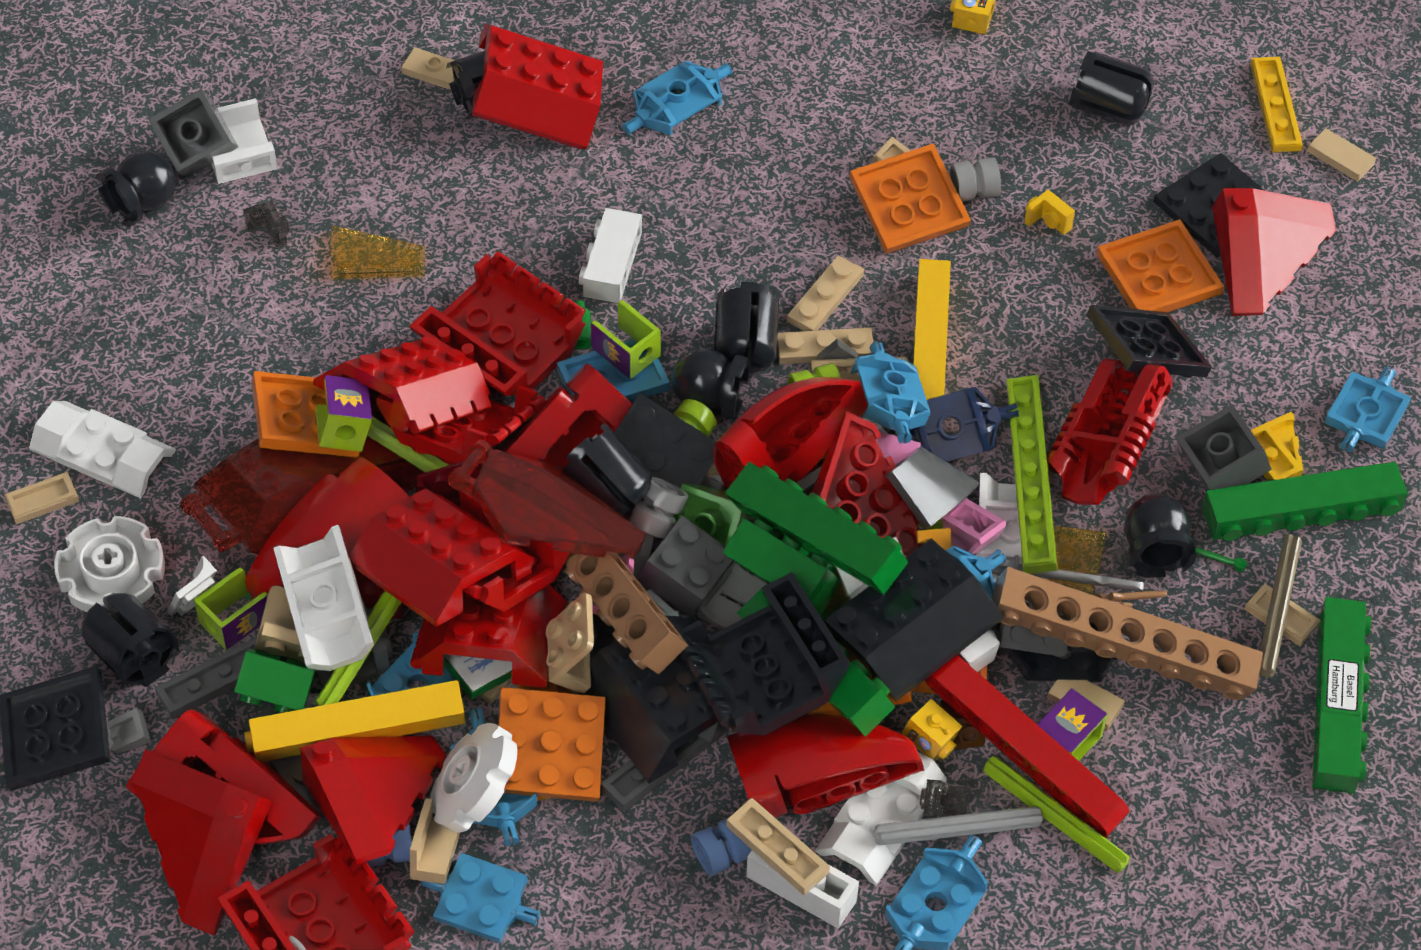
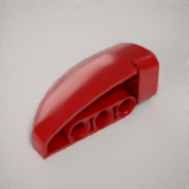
(570, 419)
(788, 428)

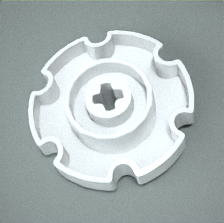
(108, 561)
(473, 777)

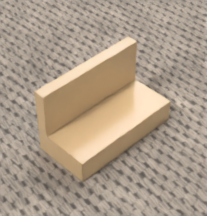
(431, 848)

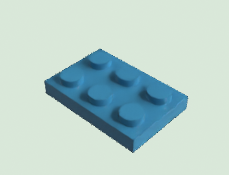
(647, 382)

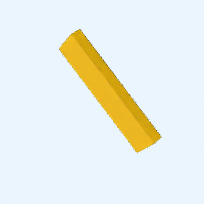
(1276, 104)

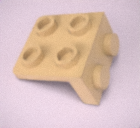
(277, 629)
(570, 644)

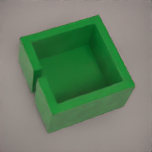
(274, 681)

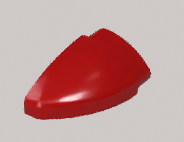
(339, 500)
(208, 748)
(820, 762)

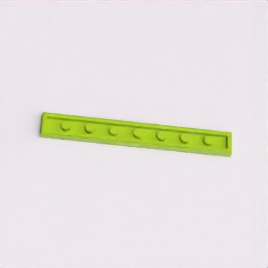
(1031, 476)

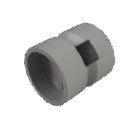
(978, 179)
(657, 510)

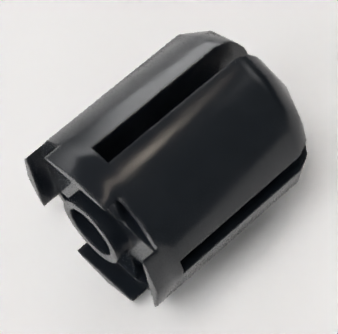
(467, 76)
(1112, 89)
(747, 324)
(609, 471)
(128, 638)

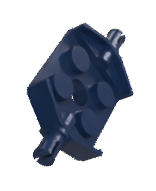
(976, 420)

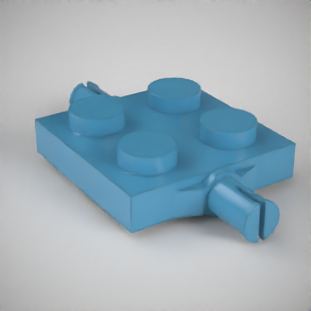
(1368, 410)
(482, 898)

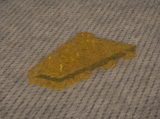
(373, 256)
(1079, 552)

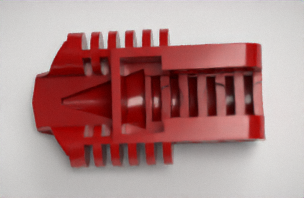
(1102, 447)

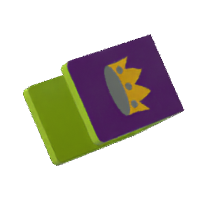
(617, 352)
(346, 416)
(221, 597)
(1075, 723)

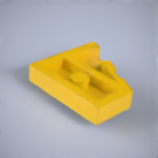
(1281, 447)

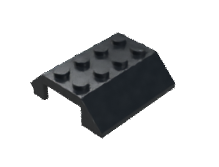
(918, 623)
(768, 663)
(649, 710)

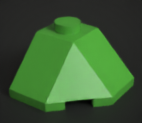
(711, 511)

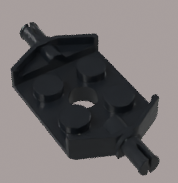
(1081, 665)

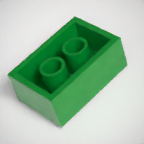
(769, 558)

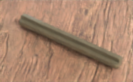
(1279, 604)

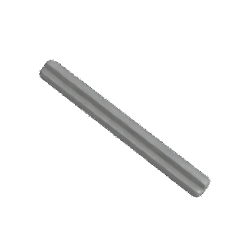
(957, 825)

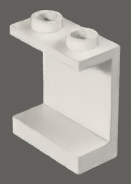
(254, 152)

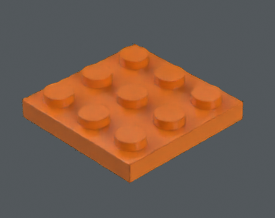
(909, 198)
(1160, 269)
(287, 413)
(556, 743)

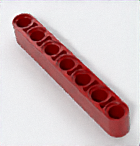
(1028, 745)

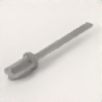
(1071, 576)

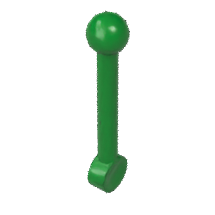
(1238, 564)

